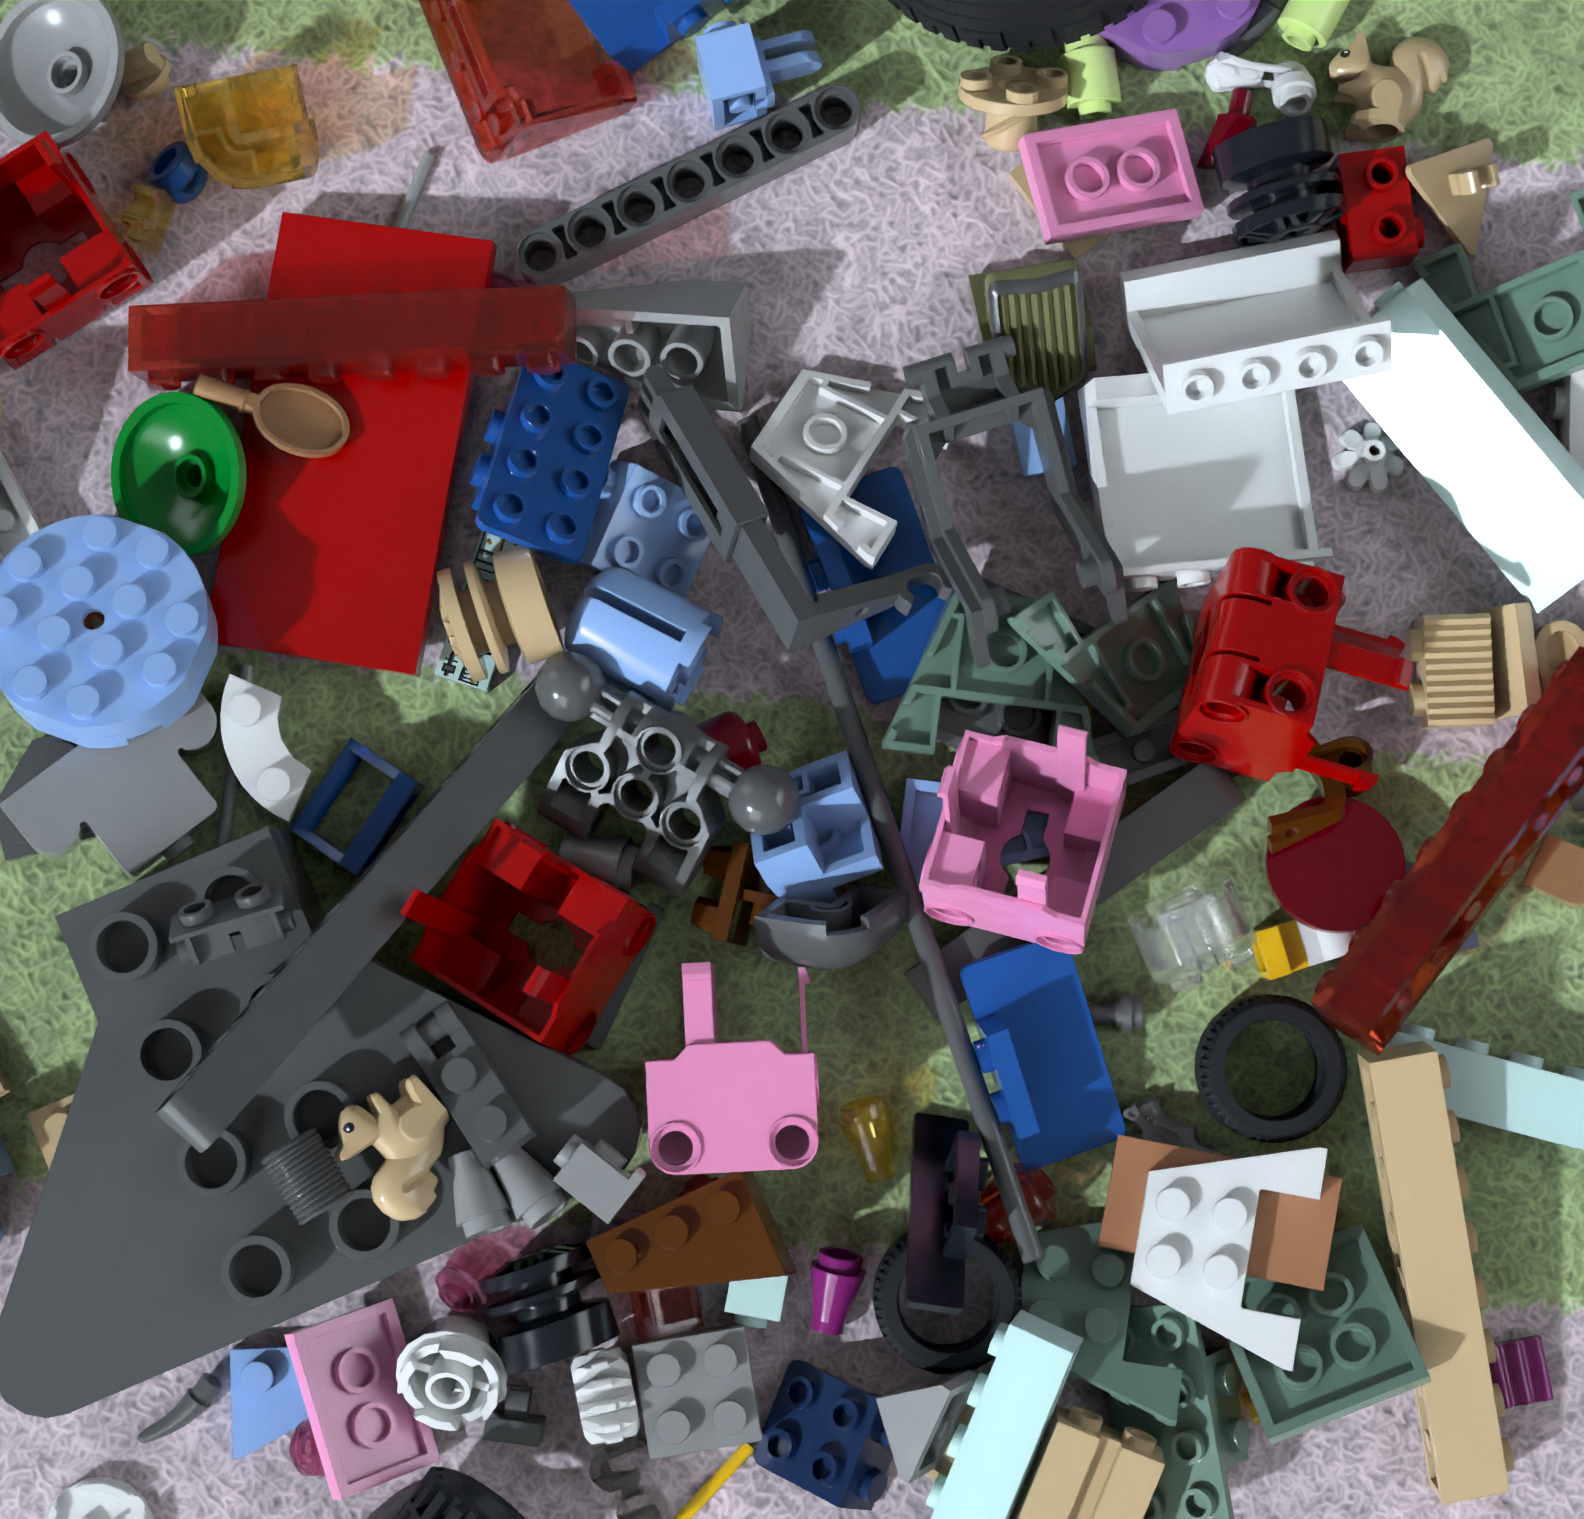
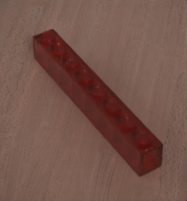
(354, 336)
(1461, 868)

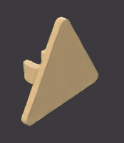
(1456, 188)

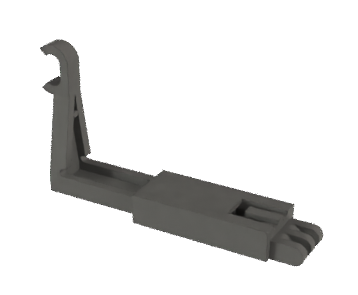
(738, 517)

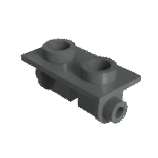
(205, 928)

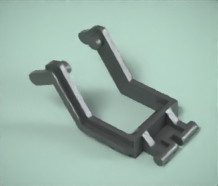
(971, 404)

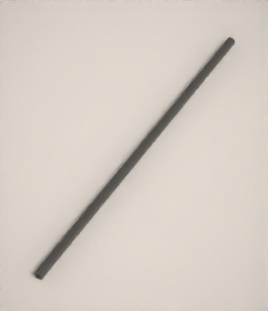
(902, 874)

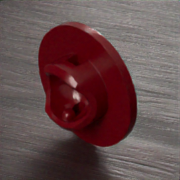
(1339, 873)

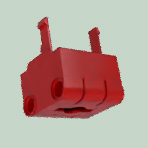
(51, 201)
(1268, 641)
(476, 955)

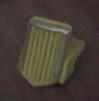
(1045, 316)

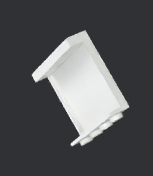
(1252, 323)
(1194, 482)

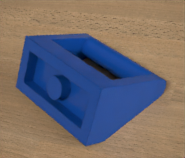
(380, 823)

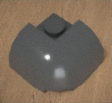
(830, 934)

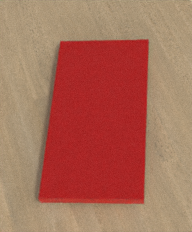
(348, 546)

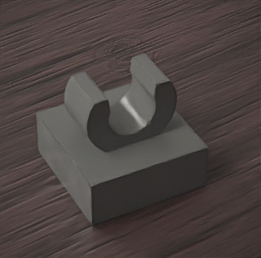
(514, 1422)

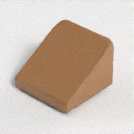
(1558, 871)

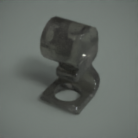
(635, 1499)

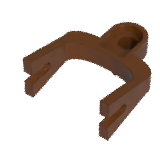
(1298, 824)

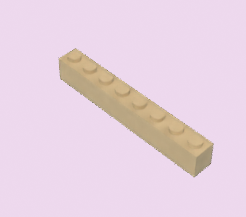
(1435, 1269)

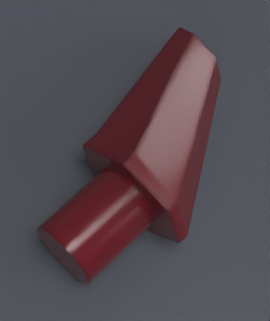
(1229, 124)

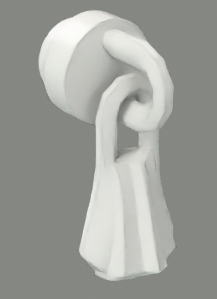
(1291, 90)

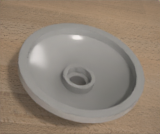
(58, 68)

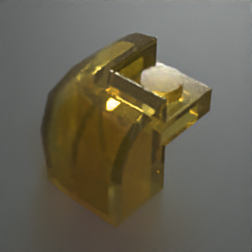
(250, 128)

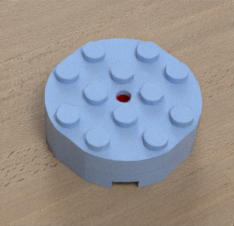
(103, 630)

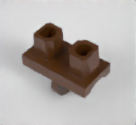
(741, 896)

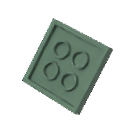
(1348, 1346)

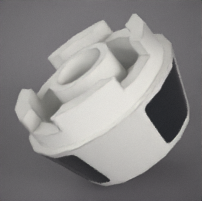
(452, 1373)

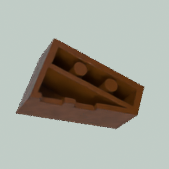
(695, 1240)

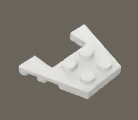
(823, 446)
(1200, 1237)

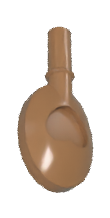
(286, 414)

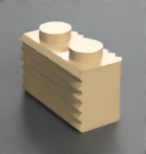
(1451, 671)

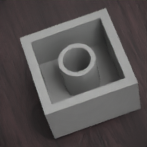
(697, 1391)

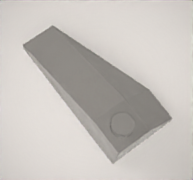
(685, 326)

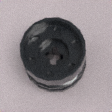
(1277, 171)
(548, 1307)

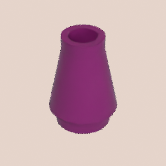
(834, 1288)

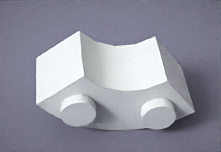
(256, 748)

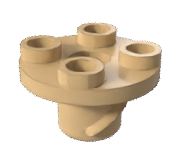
(1012, 98)

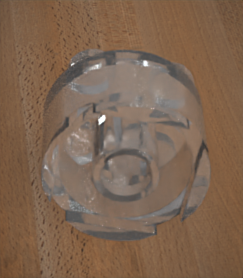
(1193, 933)

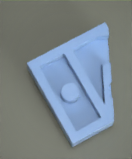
(263, 1397)

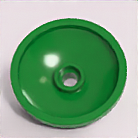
(180, 470)

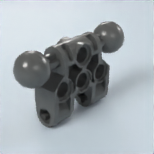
(578, 794)

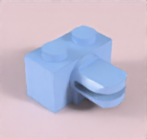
(741, 69)

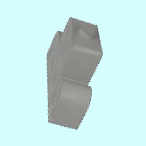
(130, 796)

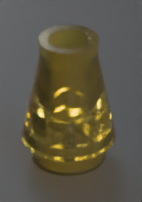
(870, 1135)

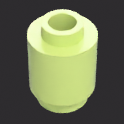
(1310, 22)
(1091, 77)

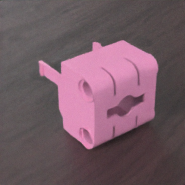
(986, 808)
(731, 1100)

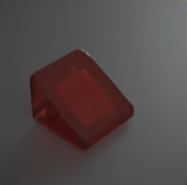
(666, 1311)

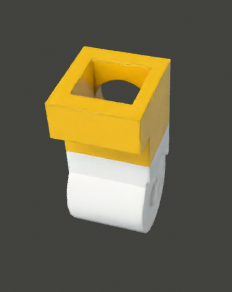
(1294, 946)

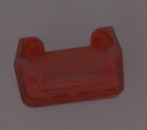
(525, 72)

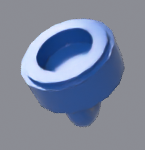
(174, 170)

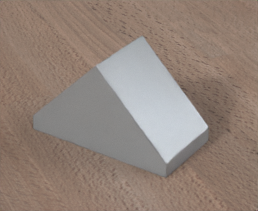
(922, 1420)

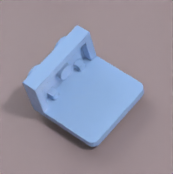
(646, 529)

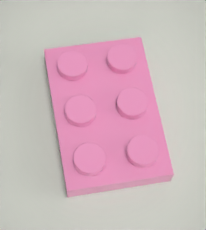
(1110, 176)
(353, 1399)

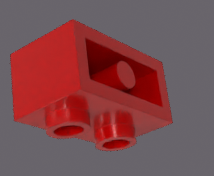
(1380, 219)

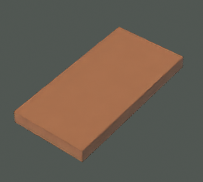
(1289, 1230)

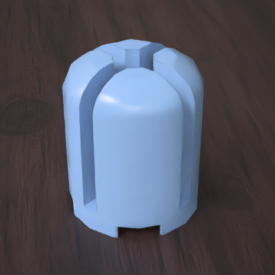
(641, 635)

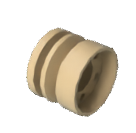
(499, 613)

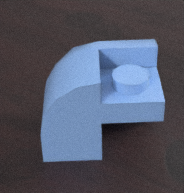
(826, 841)

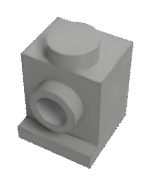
(596, 1176)

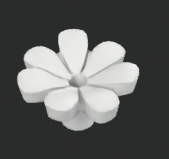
(1364, 465)

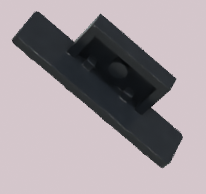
(942, 1211)

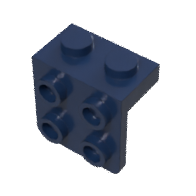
(826, 1438)

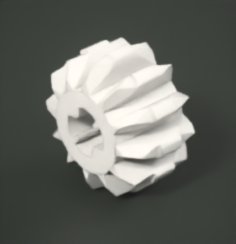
(605, 1395)

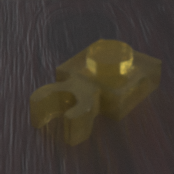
(149, 217)

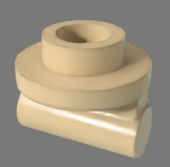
(145, 72)

